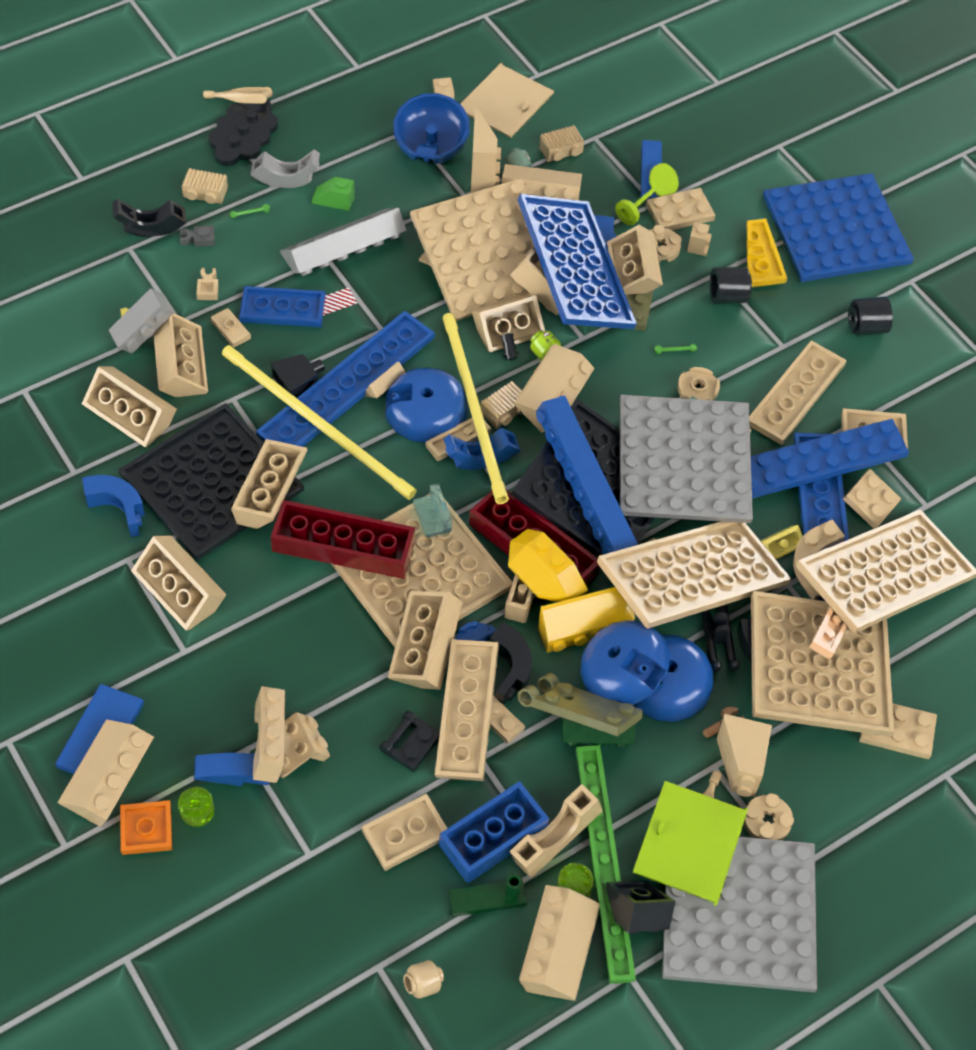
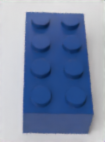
(492, 831)

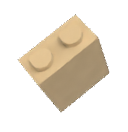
(743, 752)

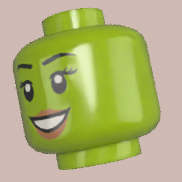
(542, 342)

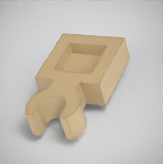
(207, 286)

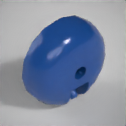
(431, 127)
(425, 404)
(625, 662)
(685, 685)

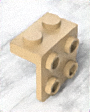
(302, 742)

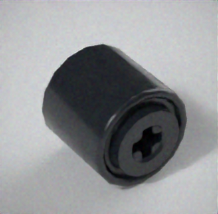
(730, 285)
(870, 316)

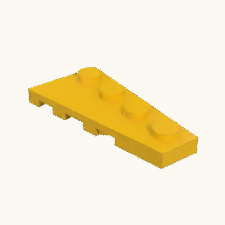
(762, 255)

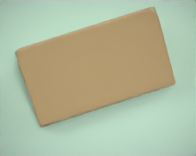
(383, 382)

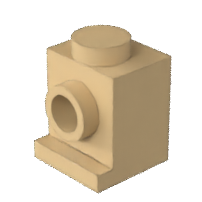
(699, 239)

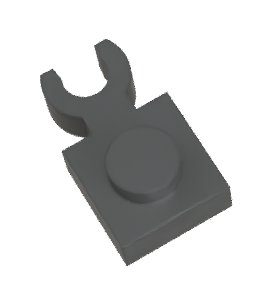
(200, 236)

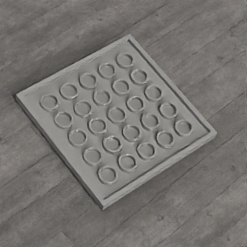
(685, 459)
(758, 930)

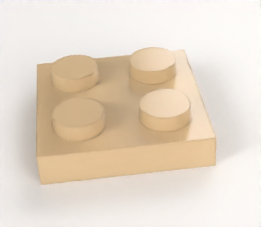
(872, 498)

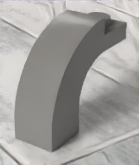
(285, 174)

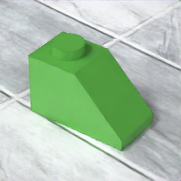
(335, 193)

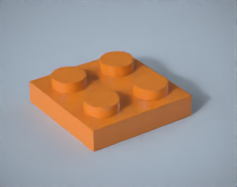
(146, 827)

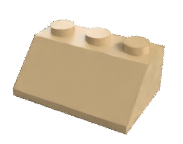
(636, 260)
(532, 278)
(513, 316)

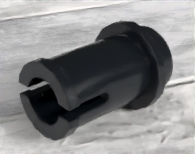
(509, 347)

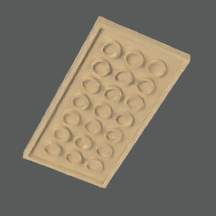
(886, 570)
(692, 572)

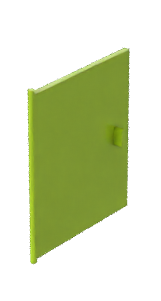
(692, 843)

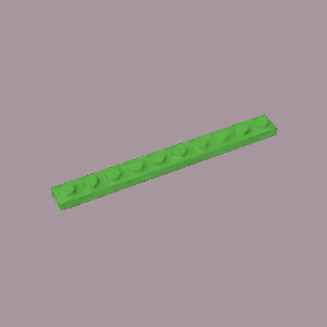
(605, 866)

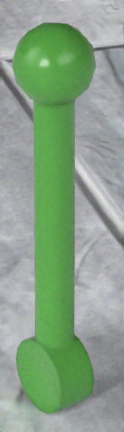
(265, 208)
(659, 349)

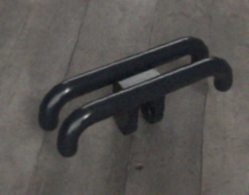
(717, 632)

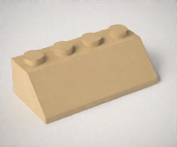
(545, 182)
(180, 358)
(557, 375)
(128, 405)
(267, 483)
(177, 581)
(425, 639)
(105, 771)
(559, 943)

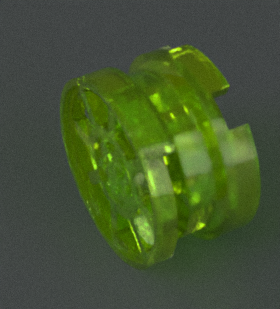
(195, 806)
(576, 878)

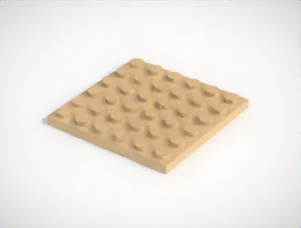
(475, 246)
(438, 563)
(808, 688)

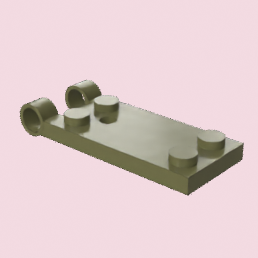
(580, 705)

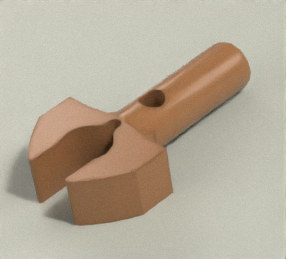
(713, 729)

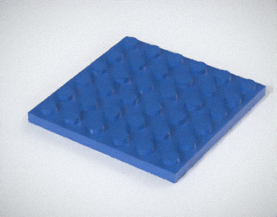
(837, 227)

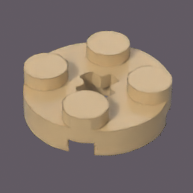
(669, 239)
(698, 375)
(773, 806)

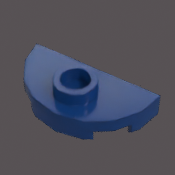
(475, 632)

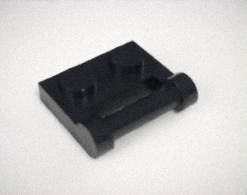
(416, 746)

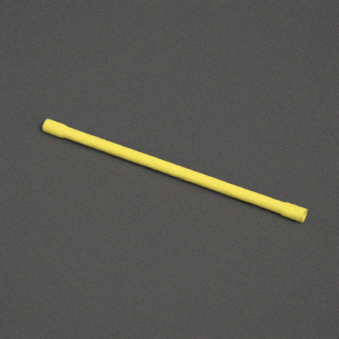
(398, 484)
(497, 486)

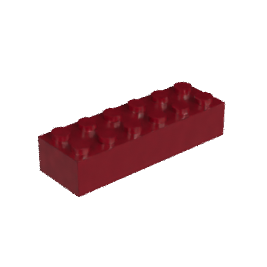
(506, 521)
(343, 539)

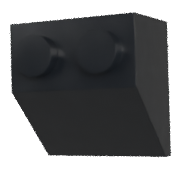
(640, 906)

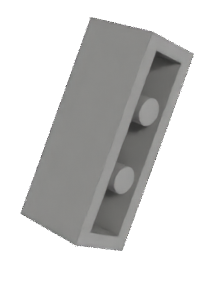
(141, 321)

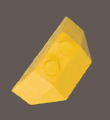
(544, 567)

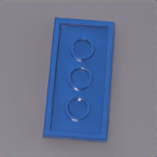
(282, 306)
(105, 704)

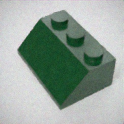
(576, 733)

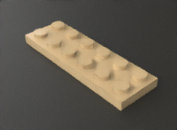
(796, 392)
(467, 710)

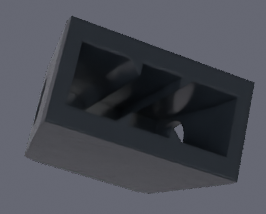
(296, 373)

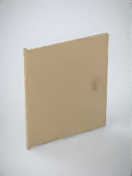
(505, 98)

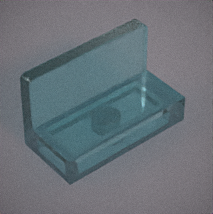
(433, 512)

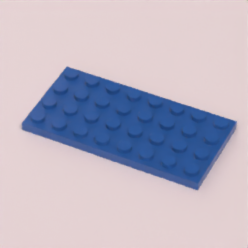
(576, 262)

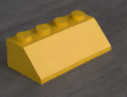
(580, 618)

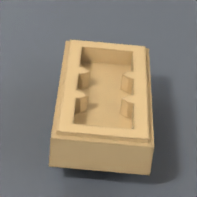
(230, 328)

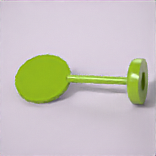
(662, 182)

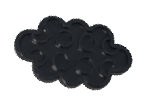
(242, 132)

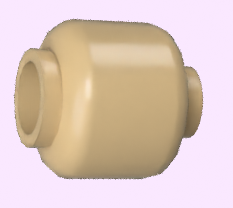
(423, 979)

